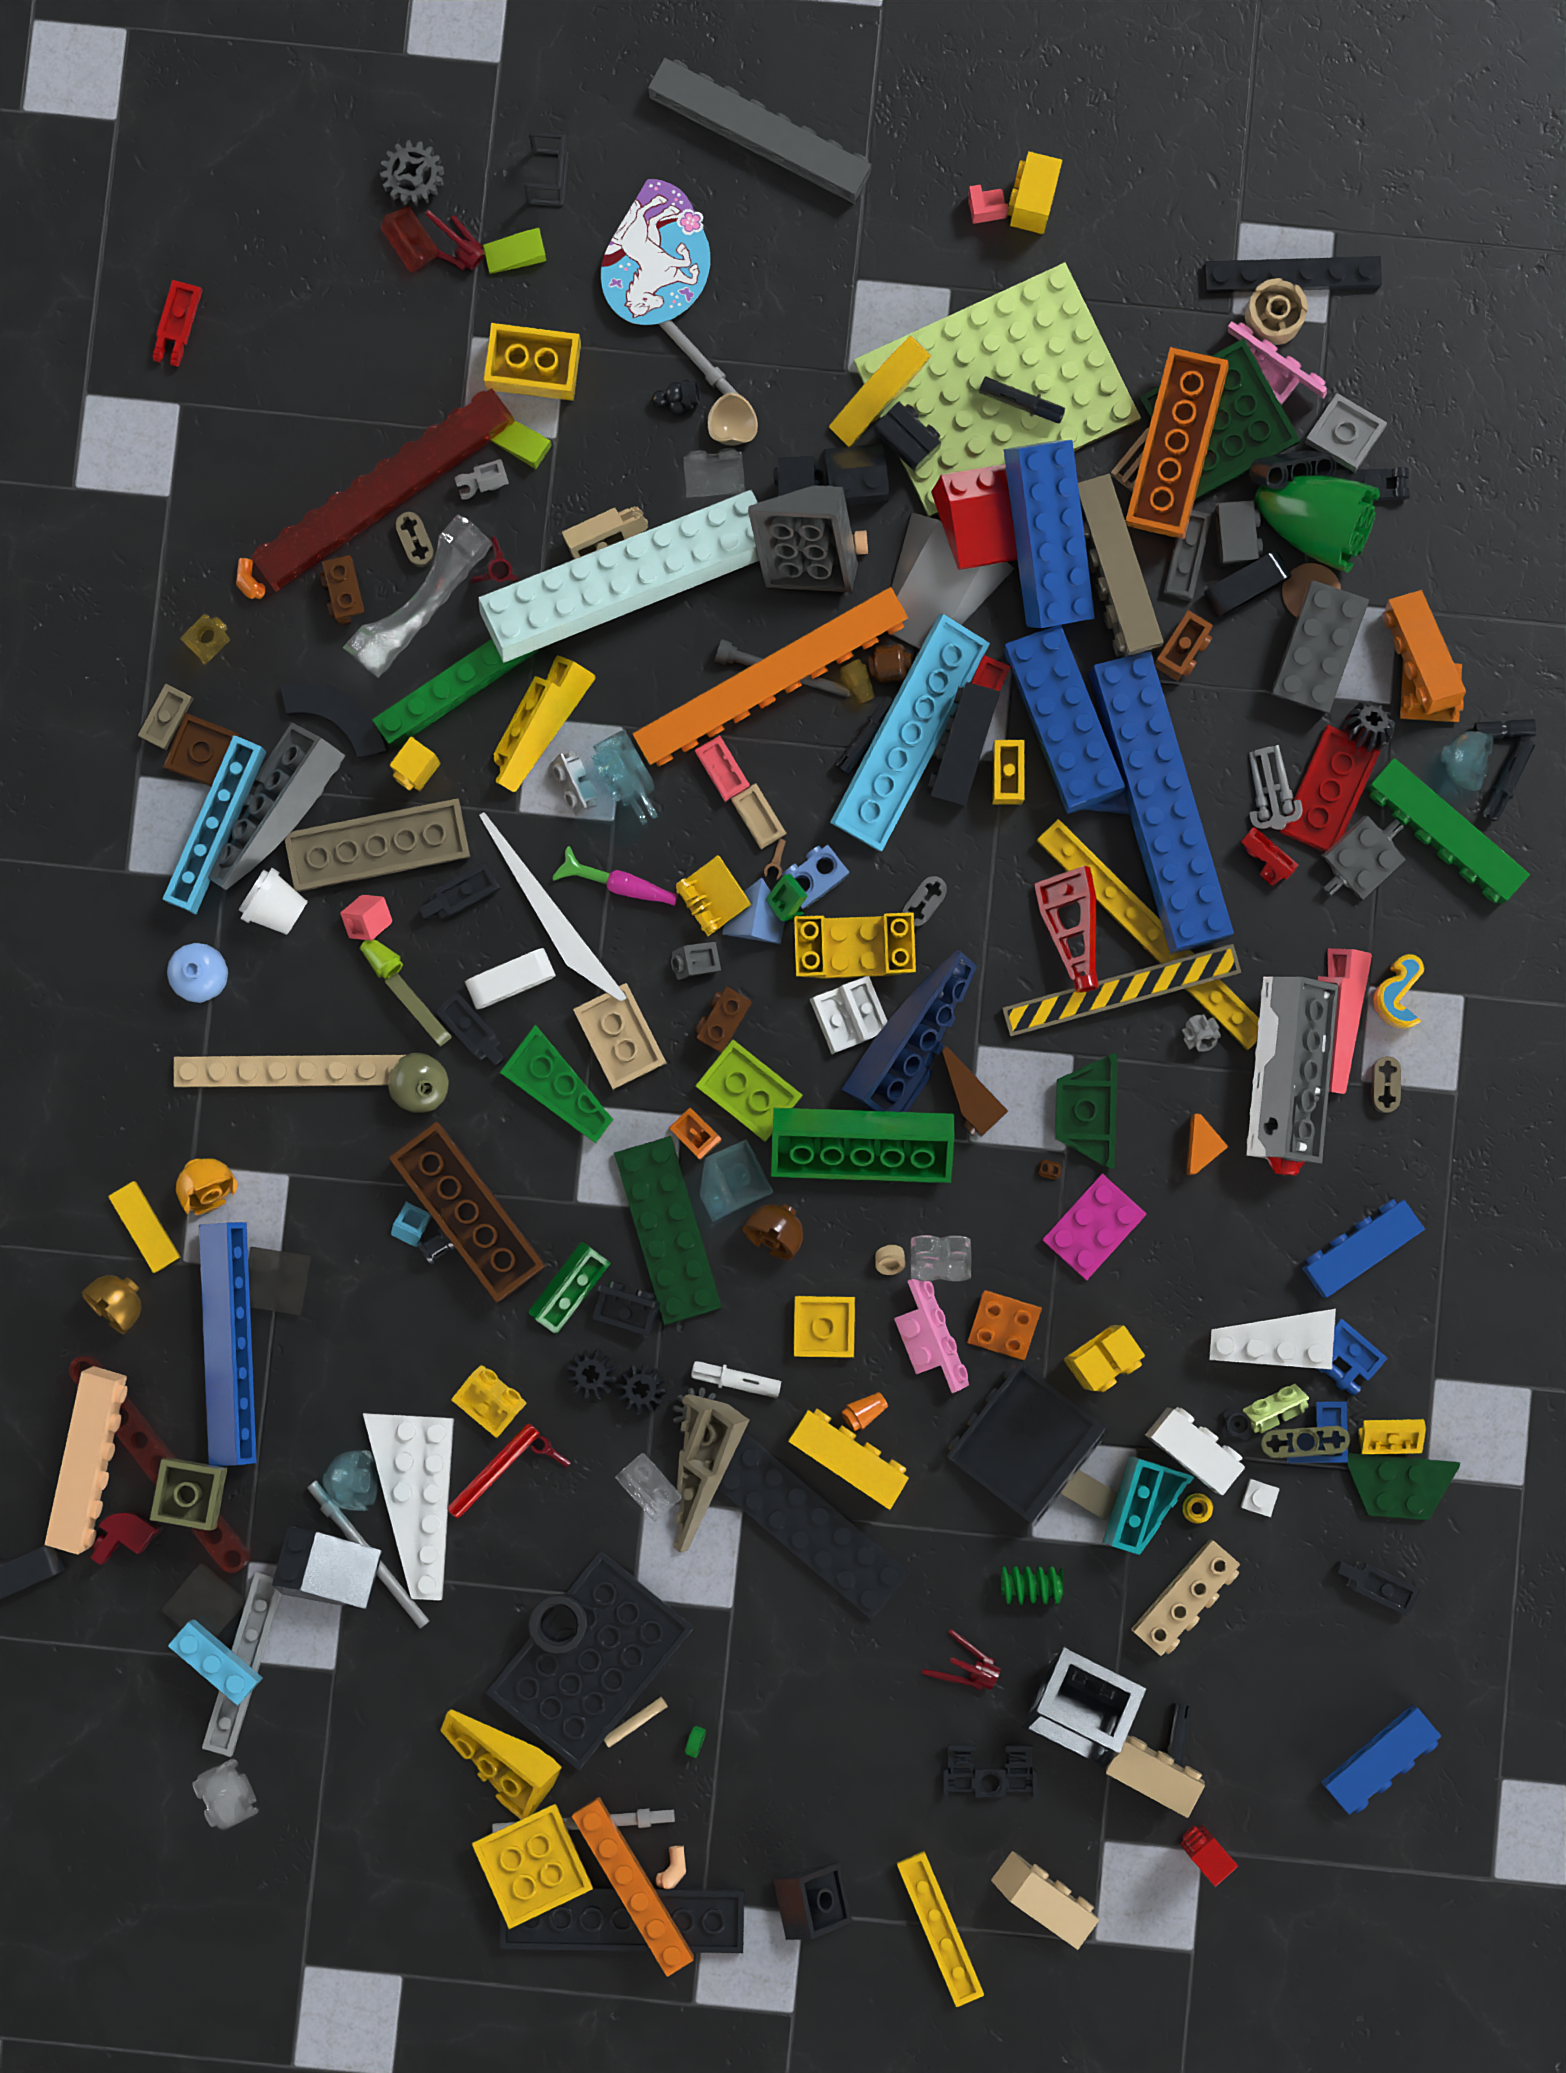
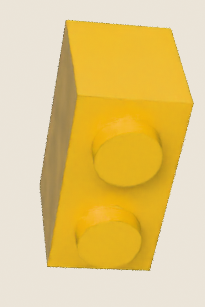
(414, 765)
(1008, 772)

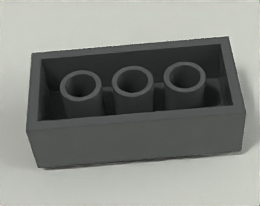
(1319, 646)

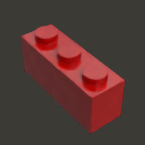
(1208, 1854)

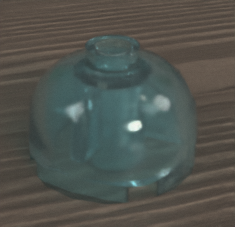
(1468, 759)
(351, 1480)

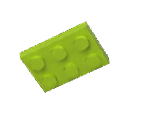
(747, 1089)

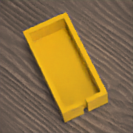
(1104, 1358)

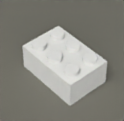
(1196, 1449)

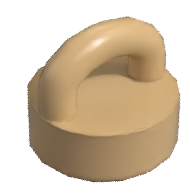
(890, 1259)

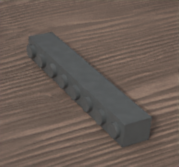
(760, 130)

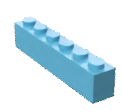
(214, 824)

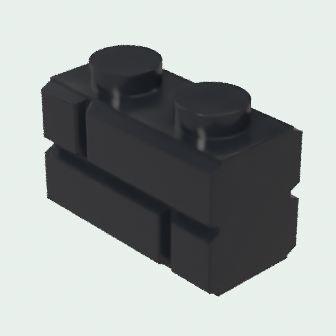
(907, 435)

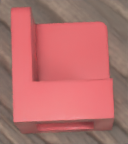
(986, 205)
(366, 917)

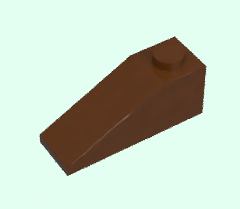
(974, 1101)

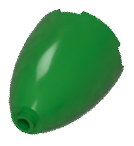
(1321, 516)

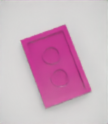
(1094, 1227)

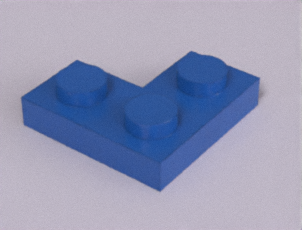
(1326, 1415)

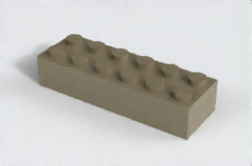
(1117, 570)

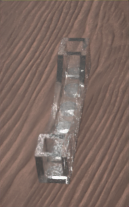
(457, 553)

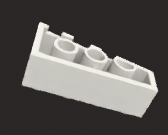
(1285, 1341)

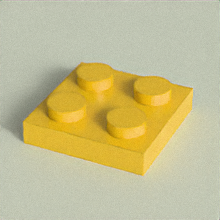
(824, 1326)

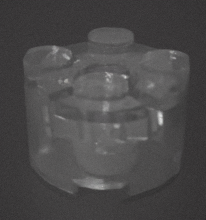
(225, 1795)

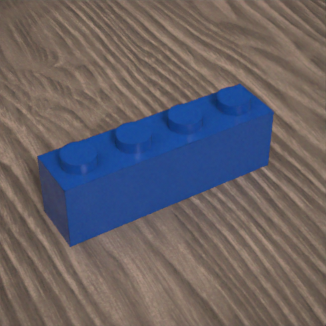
(1362, 1248)
(1381, 1760)

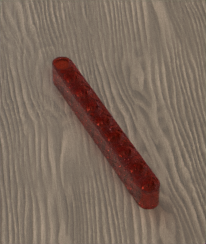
(145, 1458)

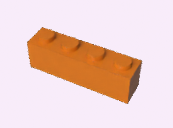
(1423, 652)

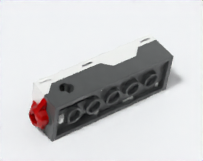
(1292, 1072)

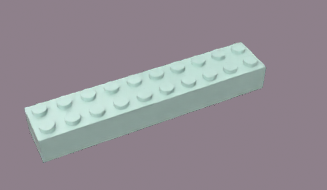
(620, 578)

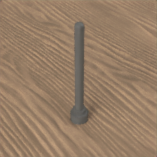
(729, 654)

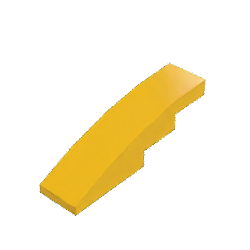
(880, 391)

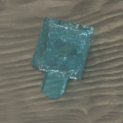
(625, 772)

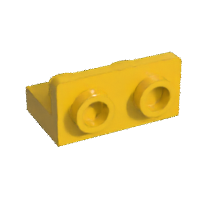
(489, 1400)
(1392, 1436)

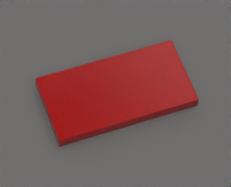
(1330, 790)

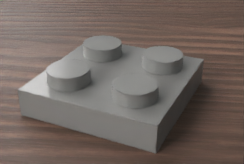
(1346, 432)

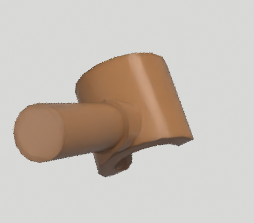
(777, 858)

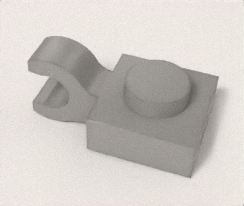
(485, 477)

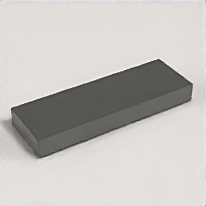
(1187, 558)

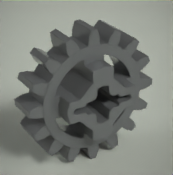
(422, 166)

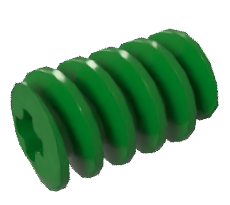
(1032, 1585)

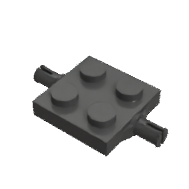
(1363, 857)

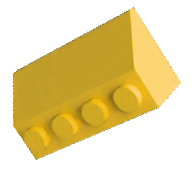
(848, 1458)

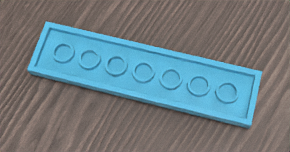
(909, 733)

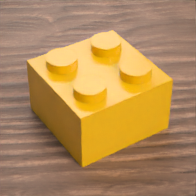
(1036, 187)

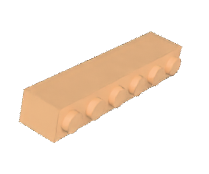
(86, 1460)

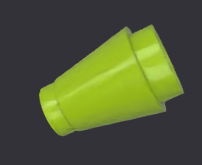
(381, 958)

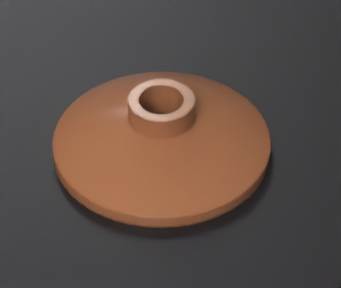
(1296, 586)

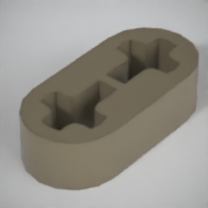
(421, 537)
(1379, 1084)

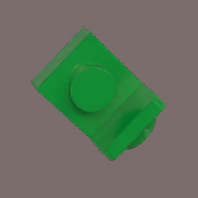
(787, 898)

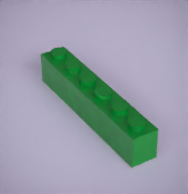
(444, 693)
(1447, 831)

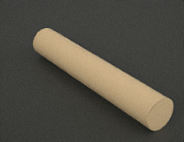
(635, 1721)

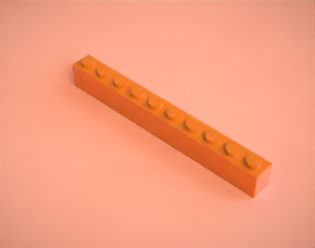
(771, 675)

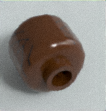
(890, 663)

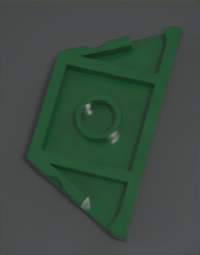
(1088, 1110)
(1400, 1484)

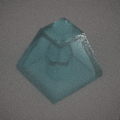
(732, 1180)

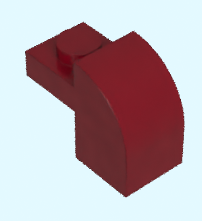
(125, 1527)

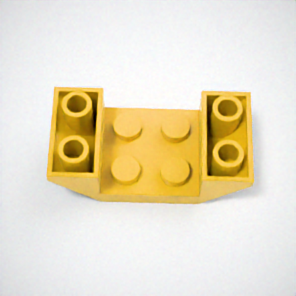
(855, 946)

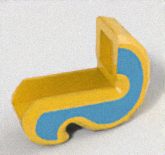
(1390, 991)

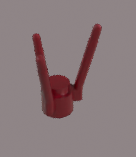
(468, 252)
(497, 568)
(983, 1673)

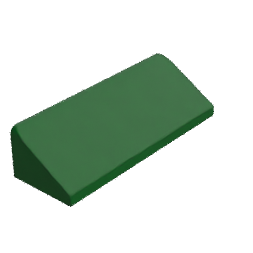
(569, 1287)

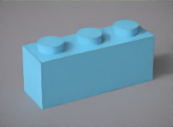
(215, 1662)

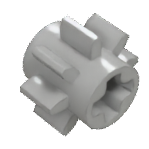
(1201, 1033)

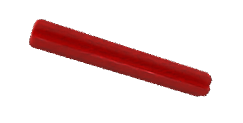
(493, 1471)

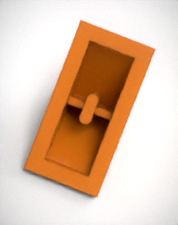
(695, 1134)
(1203, 1144)

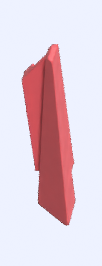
(1350, 972)

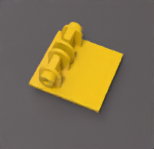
(713, 895)

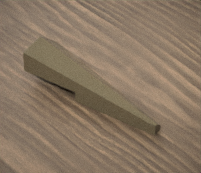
(709, 1443)

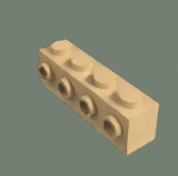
(1186, 1597)

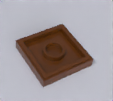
(198, 749)

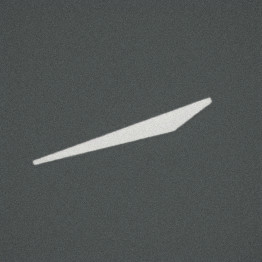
(566, 939)

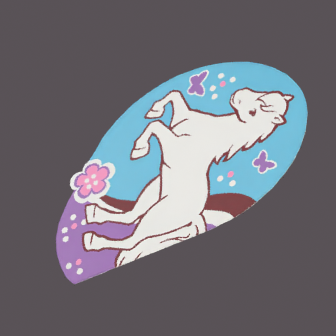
(656, 257)

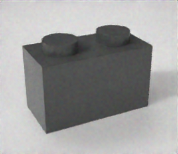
(1237, 533)

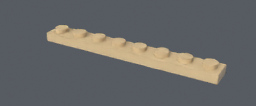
(283, 1070)

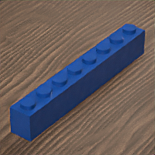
(227, 1343)

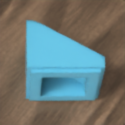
(411, 1224)

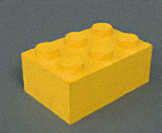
(532, 361)

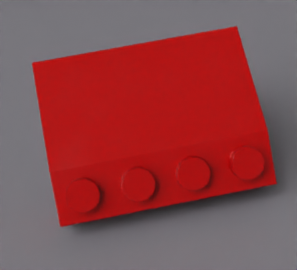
(976, 516)

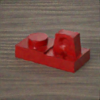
(1278, 862)

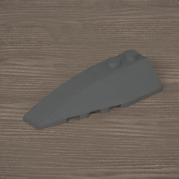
(285, 792)

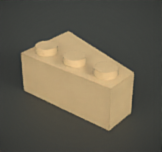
(1157, 1776)
(1044, 1900)

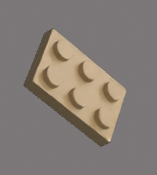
(619, 1037)

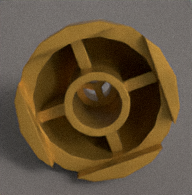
(114, 1300)

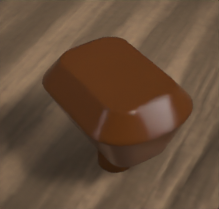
(1049, 1169)

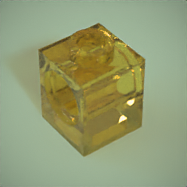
(206, 651)

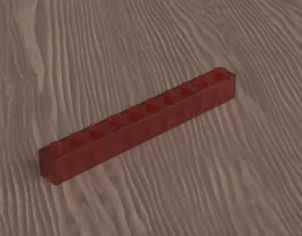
(383, 489)

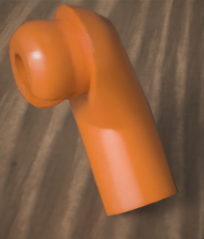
(246, 582)

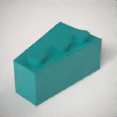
(1142, 1503)

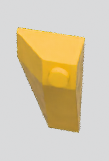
(512, 1766)

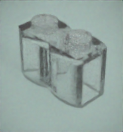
(940, 1258)

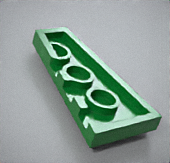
(551, 1081)

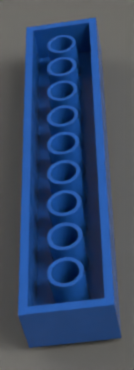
(1160, 802)

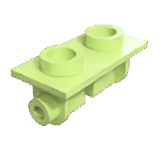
(1288, 1401)

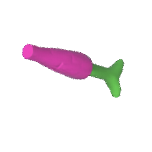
(616, 881)

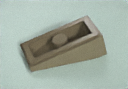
(1090, 1494)

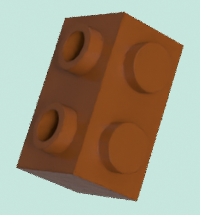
(1182, 646)

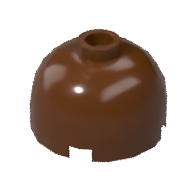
(775, 1228)

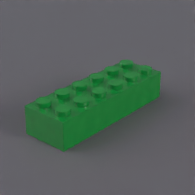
(862, 1145)

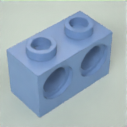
(819, 883)

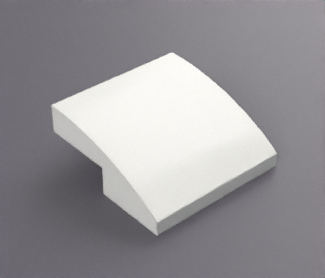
(849, 1014)

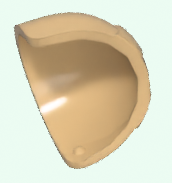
(732, 420)

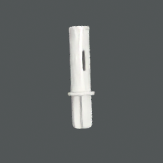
(736, 1379)

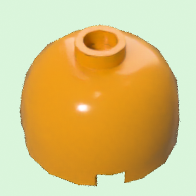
(204, 1185)

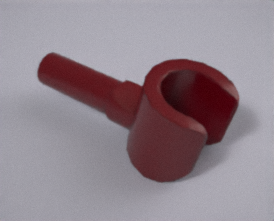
(548, 1450)

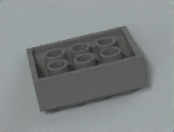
(805, 540)

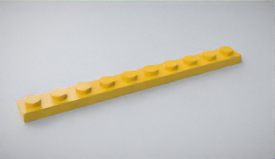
(1148, 930)

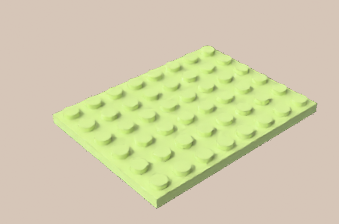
(1027, 338)

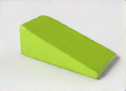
(515, 251)
(523, 443)

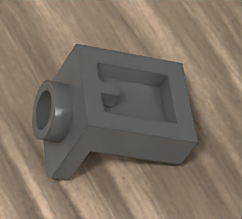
(695, 960)

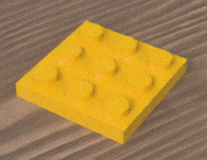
(532, 1866)

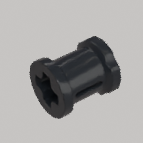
(435, 1246)

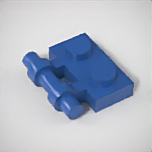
(1357, 1353)

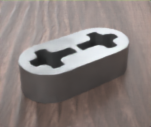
(931, 905)

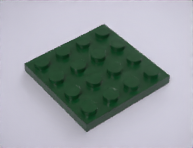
(1246, 424)

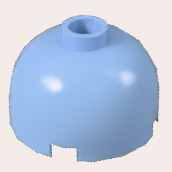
(197, 972)

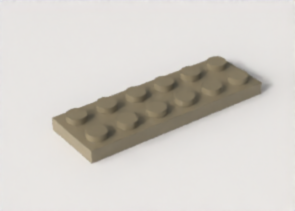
(377, 845)

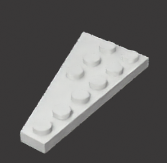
(415, 1480)

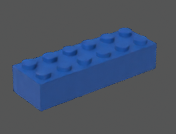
(1049, 533)
(1064, 719)

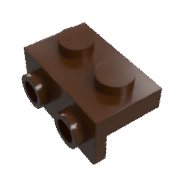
(343, 587)
(724, 1019)

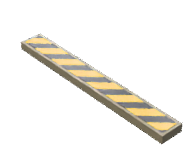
(1122, 990)

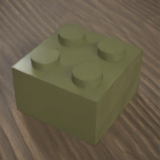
(188, 1494)

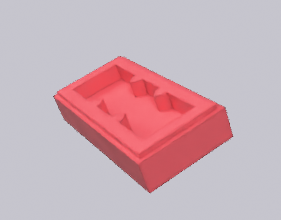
(722, 768)

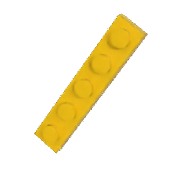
(940, 1929)

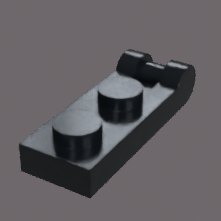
(1378, 479)

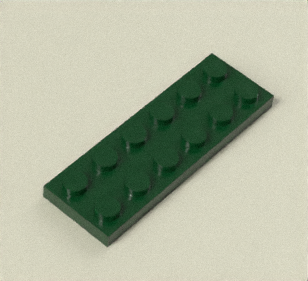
(667, 1230)

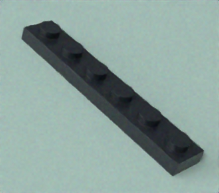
(1304, 272)

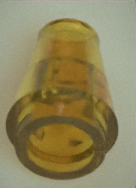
(857, 680)

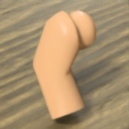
(676, 1870)

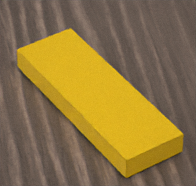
(144, 1227)

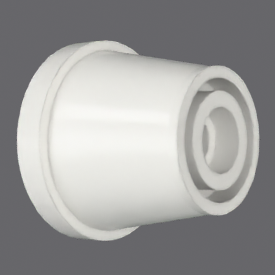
(272, 903)

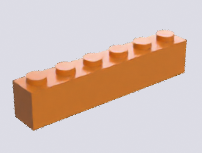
(633, 1886)

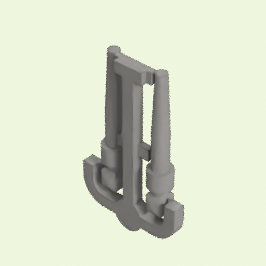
(1277, 821)

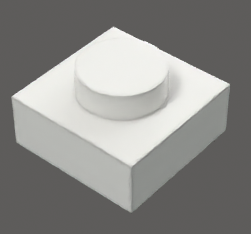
(1259, 1497)

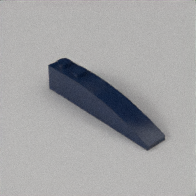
(902, 1052)

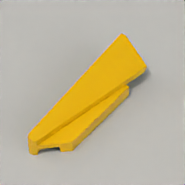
(539, 719)

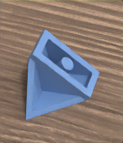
(757, 920)

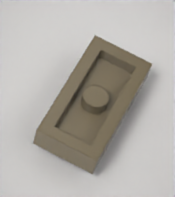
(165, 717)

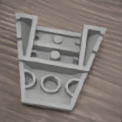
(931, 583)

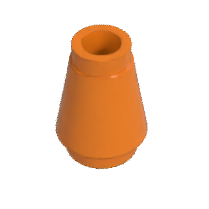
(864, 1411)

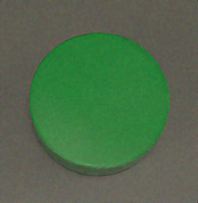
(695, 1741)

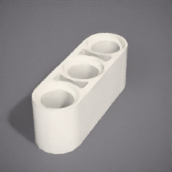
(510, 978)

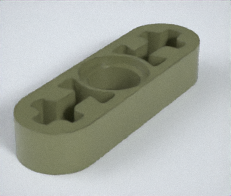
(418, 1009)
(1329, 1447)

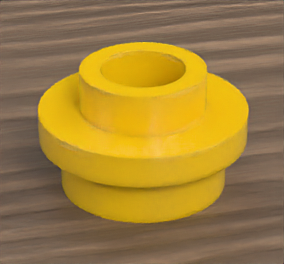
(1206, 1512)

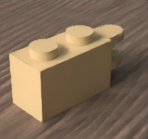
(604, 531)

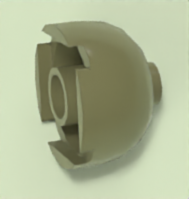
(408, 1080)

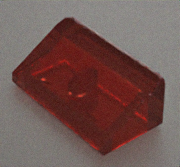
(409, 238)

